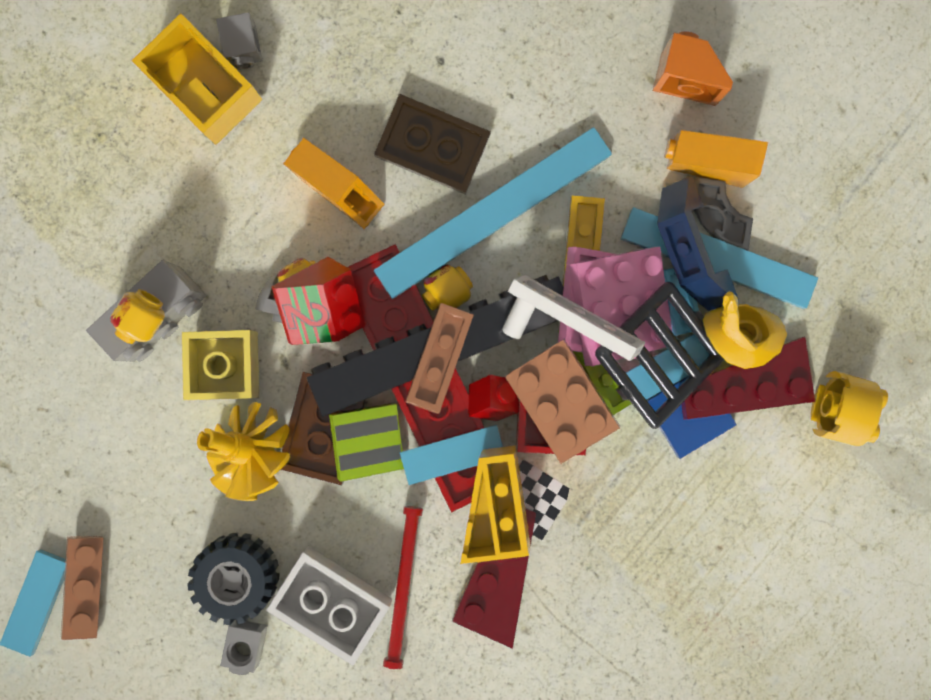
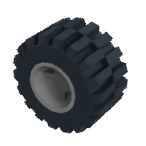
(233, 578)

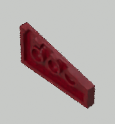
(778, 383)
(495, 595)

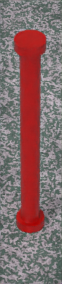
(394, 660)

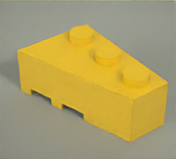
(497, 511)

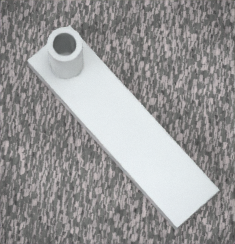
(533, 294)

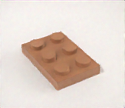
(562, 401)

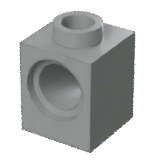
(239, 40)
(254, 636)

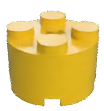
(848, 409)

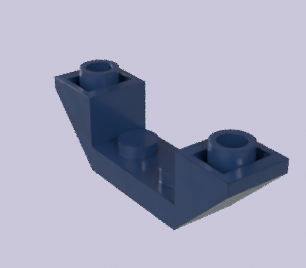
(687, 247)

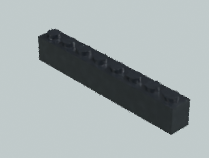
(397, 361)

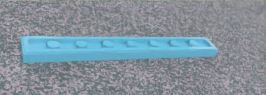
(492, 213)

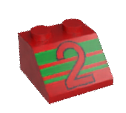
(319, 304)

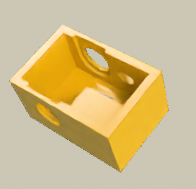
(197, 79)

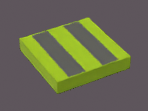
(366, 441)

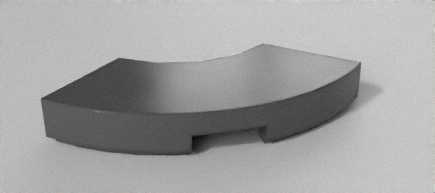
(719, 216)

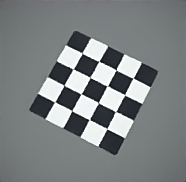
(543, 496)

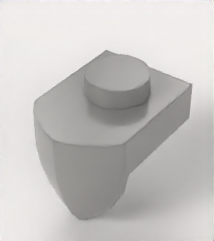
(266, 299)

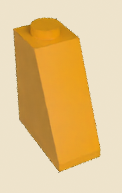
(716, 157)
(334, 183)

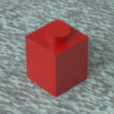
(492, 398)

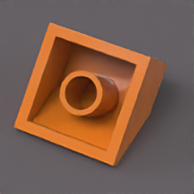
(691, 70)

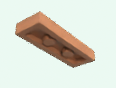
(439, 358)
(81, 587)

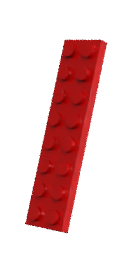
(393, 317)

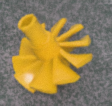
(242, 458)

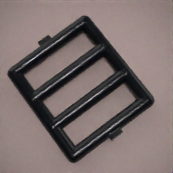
(675, 396)

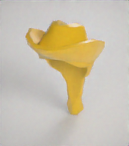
(744, 333)

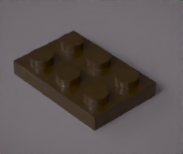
(432, 144)

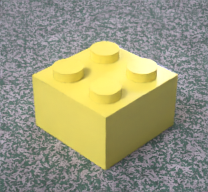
(220, 365)

